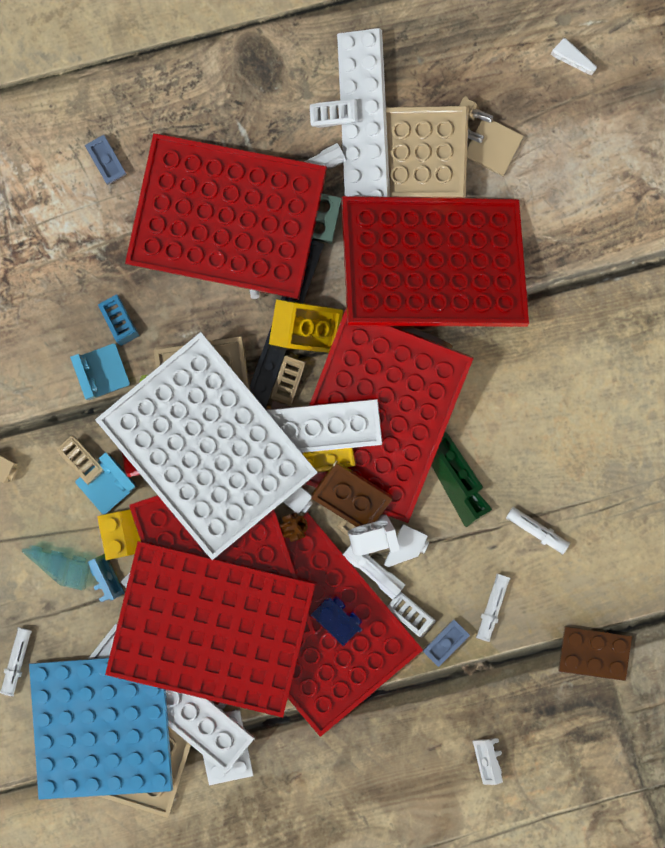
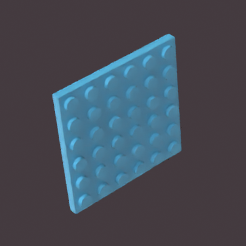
(97, 732)

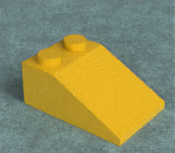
(304, 326)
(118, 534)

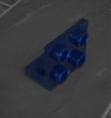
(337, 620)

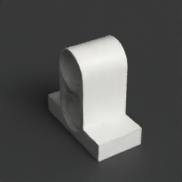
(373, 537)

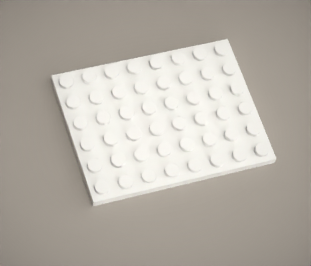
(206, 446)

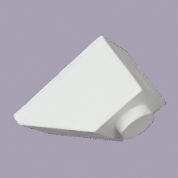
(410, 544)

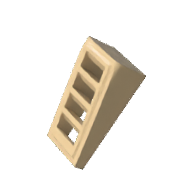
(291, 361)
(75, 446)

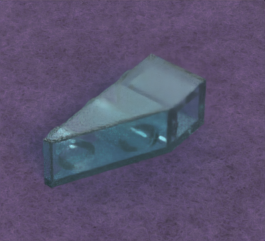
(64, 570)

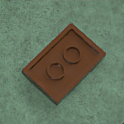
(351, 496)
(595, 653)

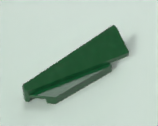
(459, 482)

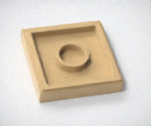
(496, 147)

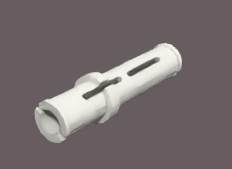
(546, 535)
(491, 612)
(14, 666)

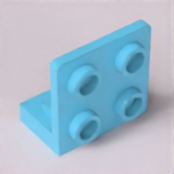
(100, 371)
(109, 486)

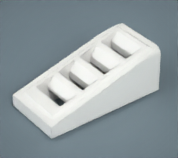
(571, 55)
(319, 113)
(406, 620)

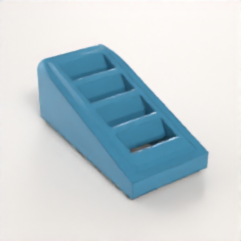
(126, 336)

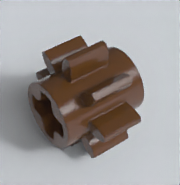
(293, 527)

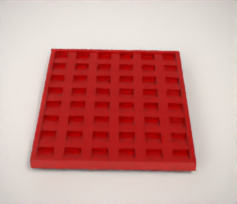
(210, 629)

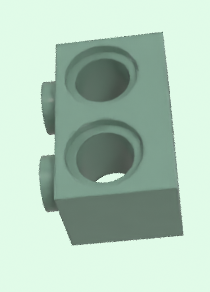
(328, 219)

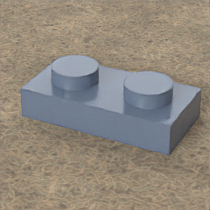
(105, 159)
(446, 642)

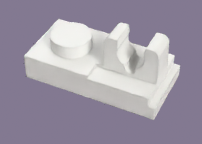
(487, 761)

